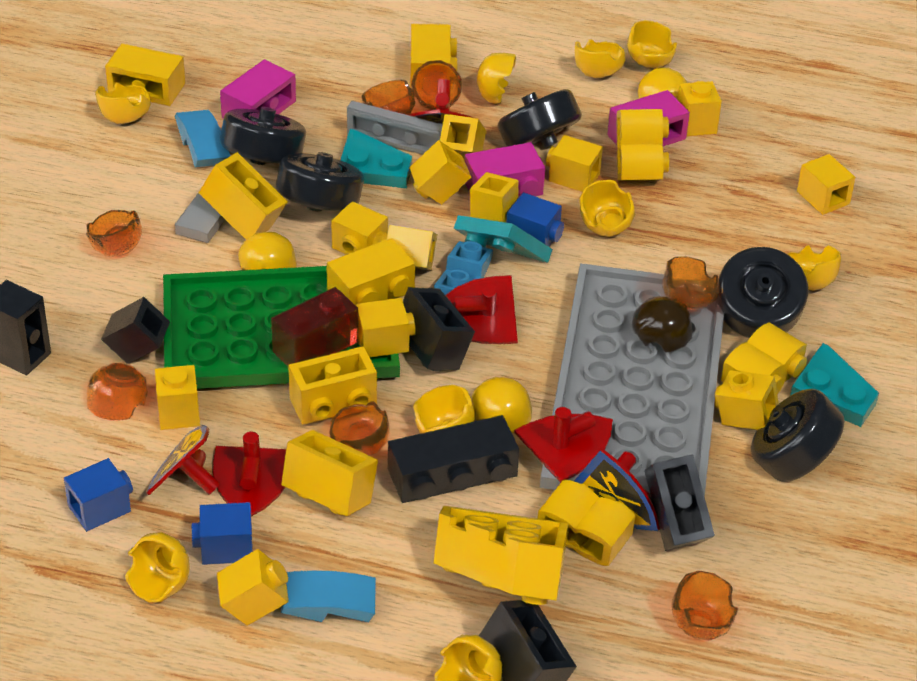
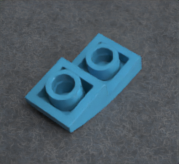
(202, 135)
(464, 264)
(332, 592)

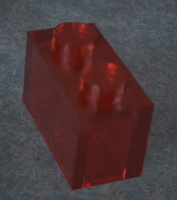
(315, 328)

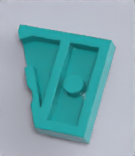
(376, 160)
(503, 237)
(839, 383)

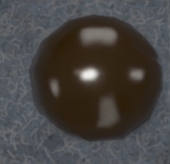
(663, 322)

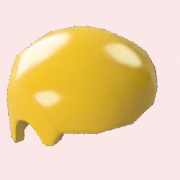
(651, 44)
(599, 58)
(492, 73)
(661, 80)
(123, 103)
(606, 208)
(266, 251)
(819, 268)
(502, 397)
(443, 408)
(158, 567)
(469, 660)

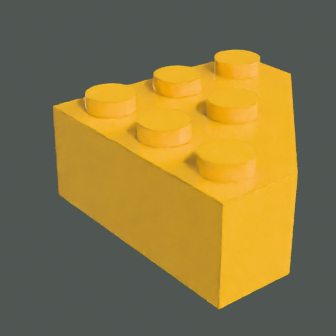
(503, 551)

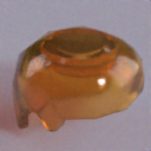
(425, 83)
(392, 96)
(115, 232)
(689, 283)
(116, 391)
(361, 427)
(703, 605)

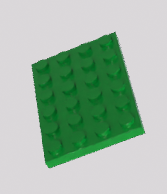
(226, 324)

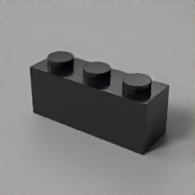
(453, 459)

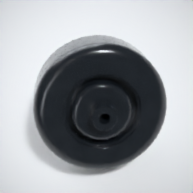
(540, 119)
(261, 135)
(319, 181)
(761, 288)
(798, 435)

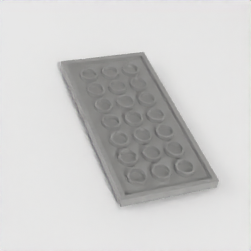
(654, 396)

